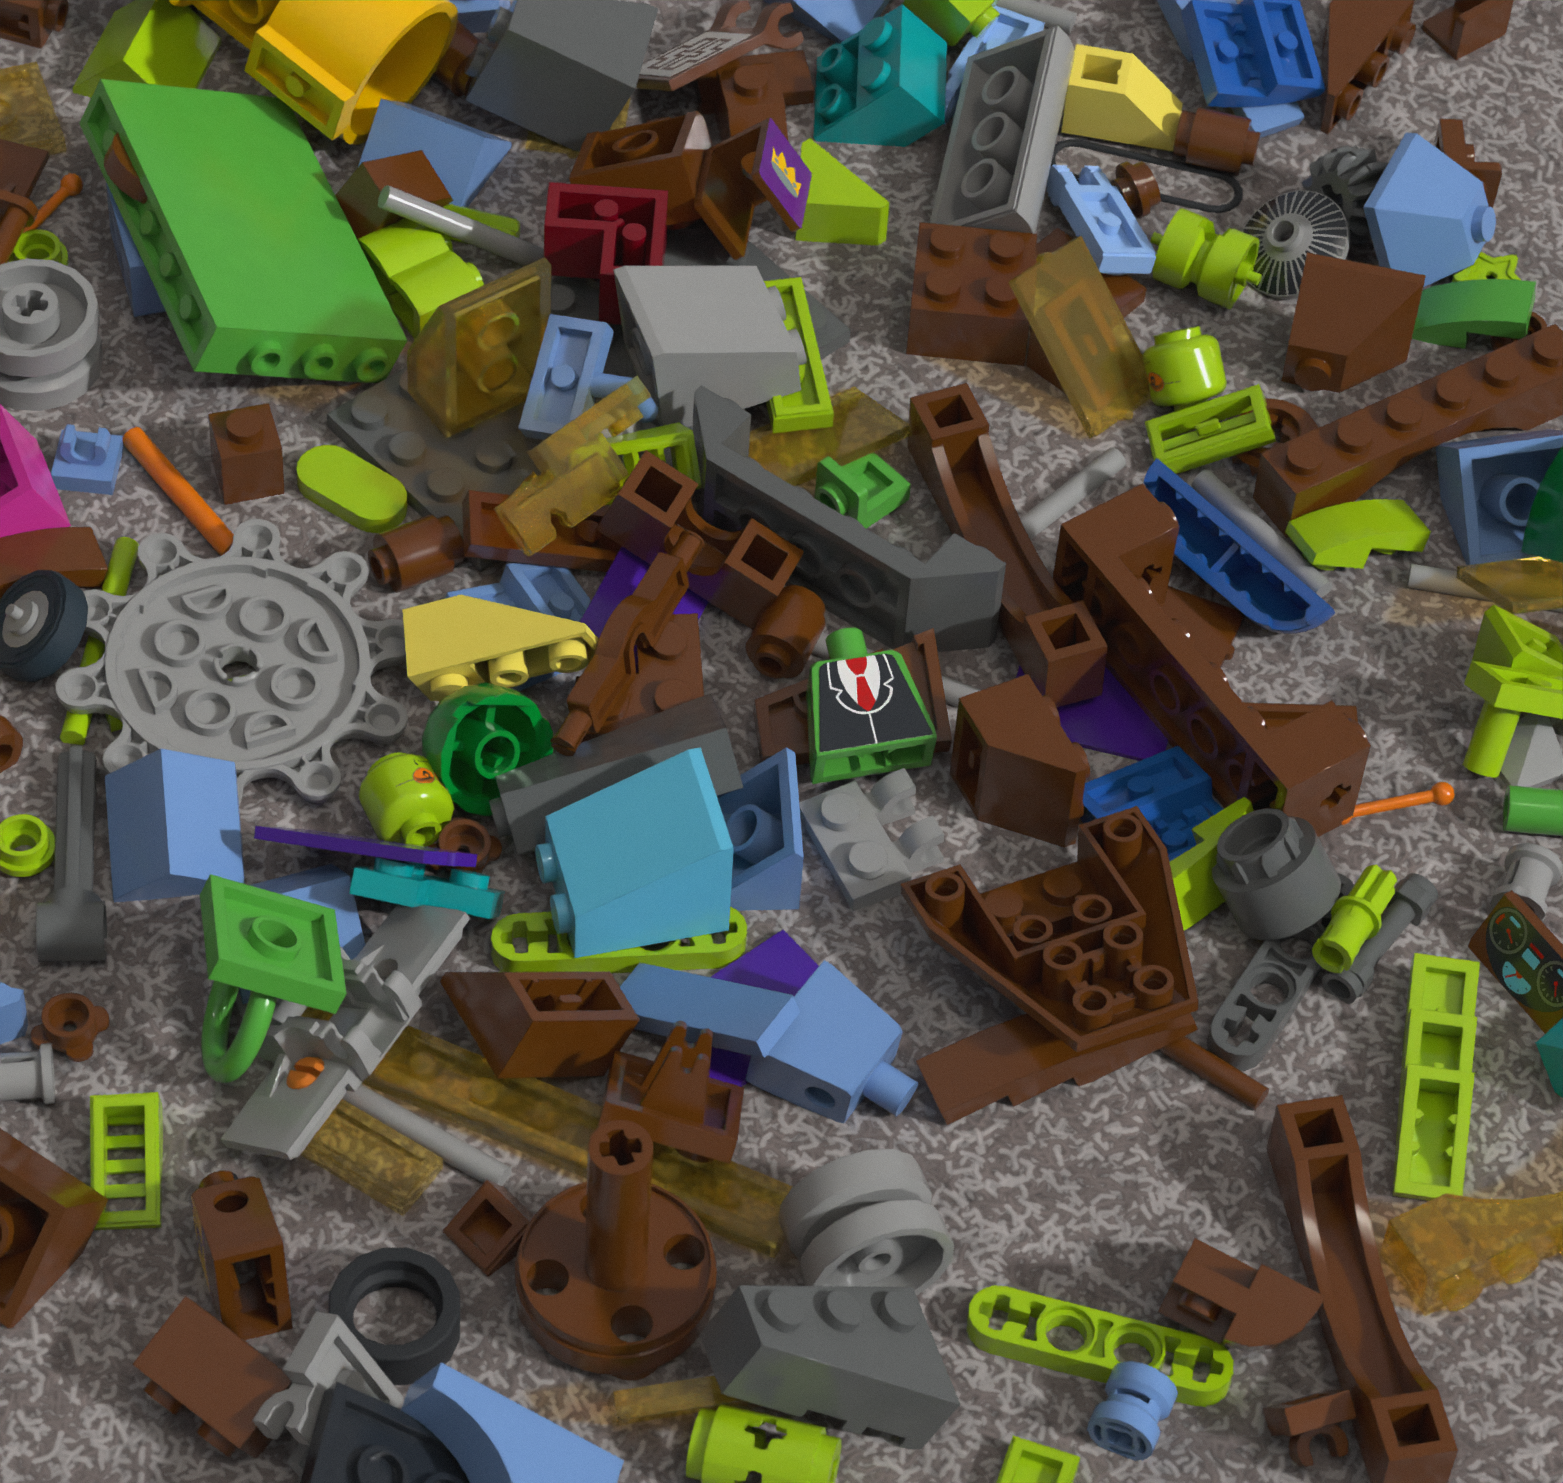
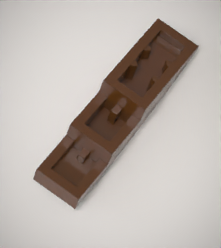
(1027, 1059)

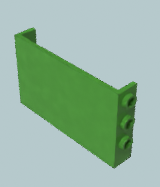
(244, 235)

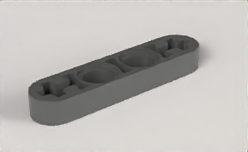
(1272, 967)

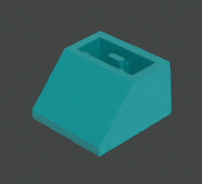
(882, 83)

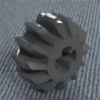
(1348, 179)

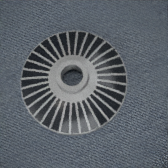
(1317, 227)

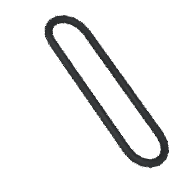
(1238, 191)

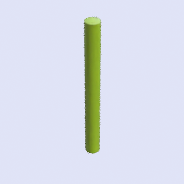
(116, 583)

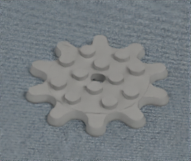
(249, 607)

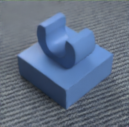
(87, 461)

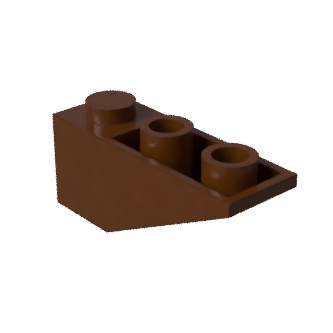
(1358, 50)

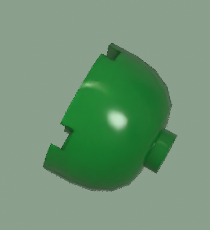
(482, 735)

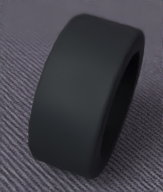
(408, 1269)

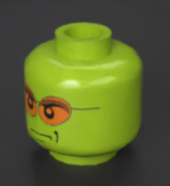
(1184, 368)
(405, 800)

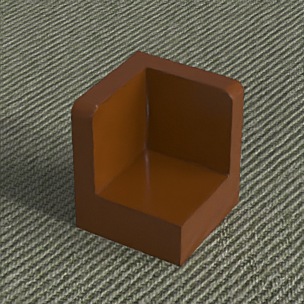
(1469, 25)

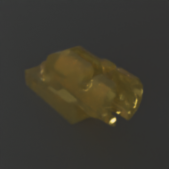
(576, 471)

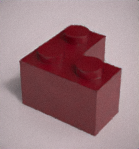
(602, 229)

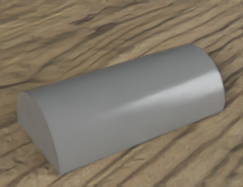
(1005, 134)

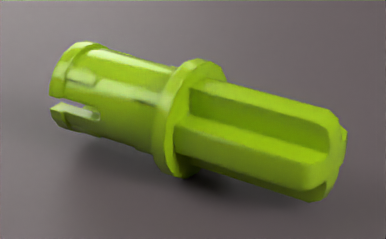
(1354, 919)

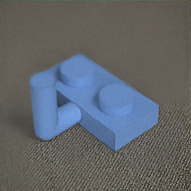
(571, 376)

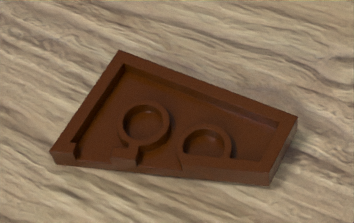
(782, 715)

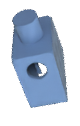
(835, 1052)

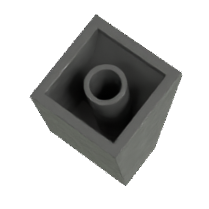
(561, 64)

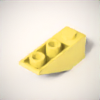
(483, 641)

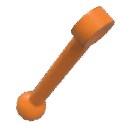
(69, 186)
(1440, 793)

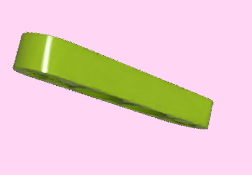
(538, 925)
(1102, 1335)

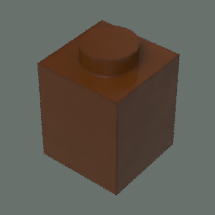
(246, 453)

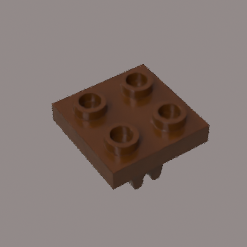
(676, 1098)

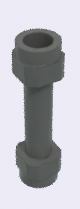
(1409, 904)

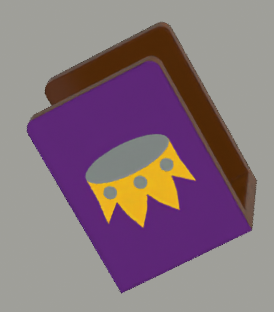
(729, 193)

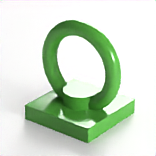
(267, 947)

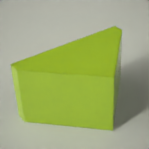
(840, 203)
(1517, 644)

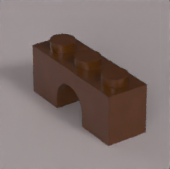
(734, 569)

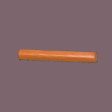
(178, 490)

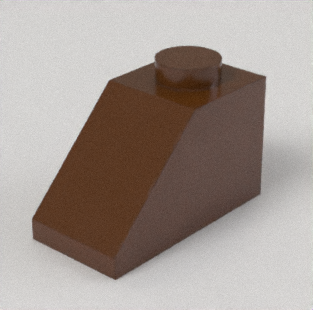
(745, 98)

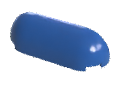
(1234, 561)

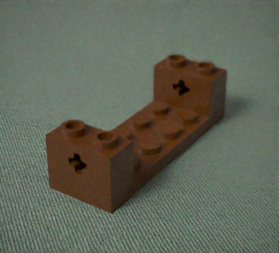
(1121, 569)

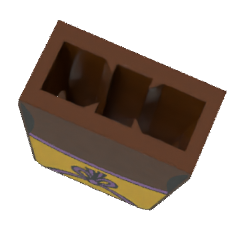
(235, 1226)

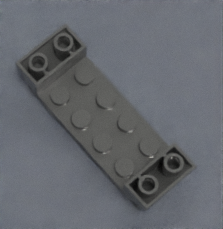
(846, 565)

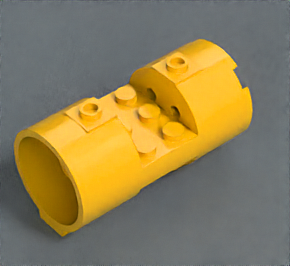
(338, 55)

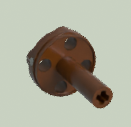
(611, 1261)

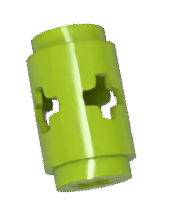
(729, 1446)

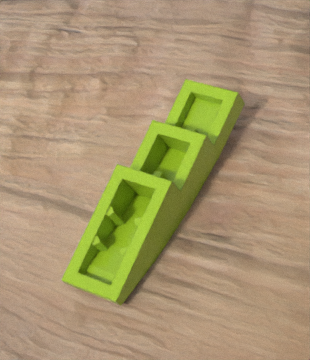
(1436, 1077)

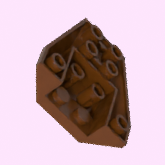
(1077, 946)

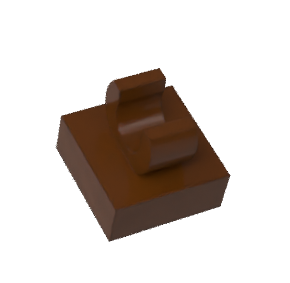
(1311, 1416)

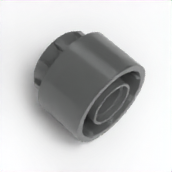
(1274, 874)

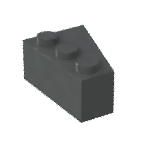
(834, 1353)

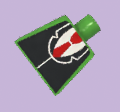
(864, 713)

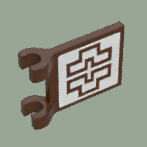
(718, 46)

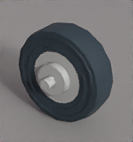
(40, 625)

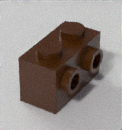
(213, 1374)

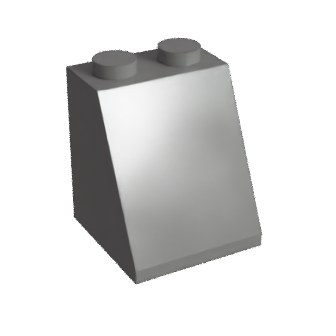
(709, 331)

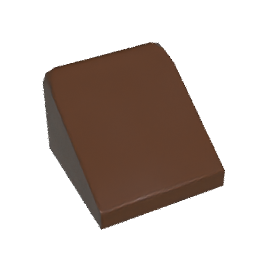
(489, 1227)

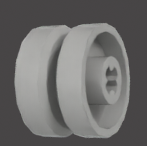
(46, 335)
(866, 1224)

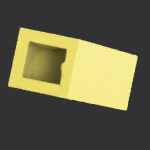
(1119, 100)

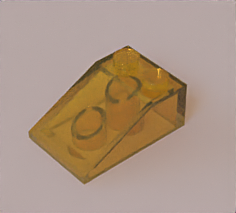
(481, 349)

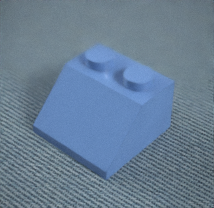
(1491, 489)

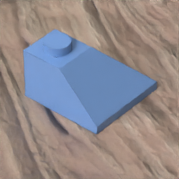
(1428, 213)

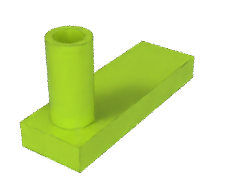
(1506, 695)

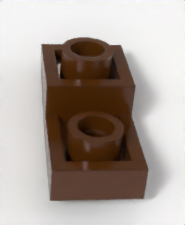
(63, 549)

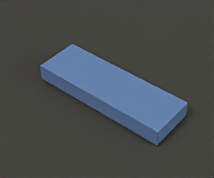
(739, 1015)

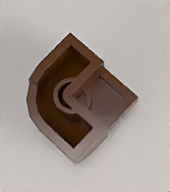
(1237, 1302)

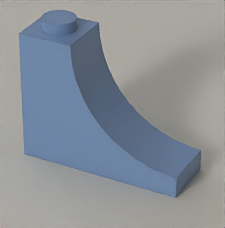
(500, 1438)

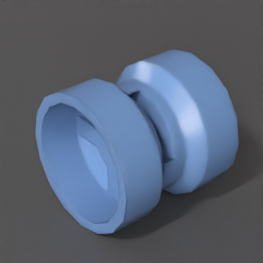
(1134, 1406)

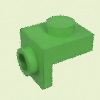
(861, 488)

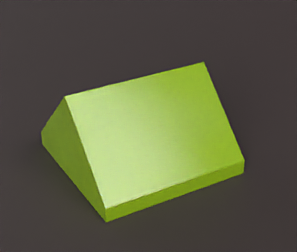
(151, 46)

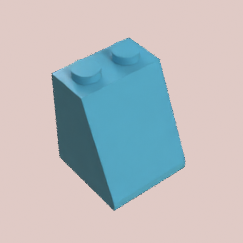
(640, 860)

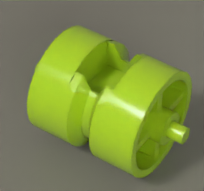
(1212, 261)

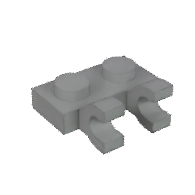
(855, 845)
(321, 1358)

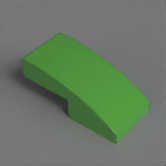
(1474, 306)

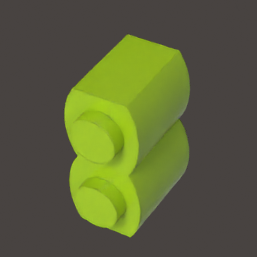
(417, 270)

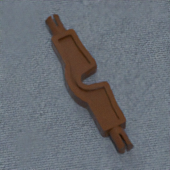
(633, 622)

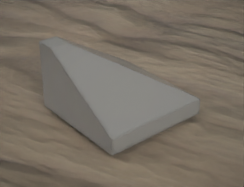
(1533, 754)

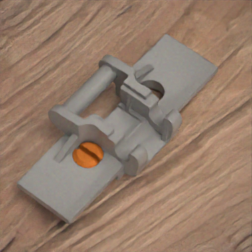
(327, 1058)

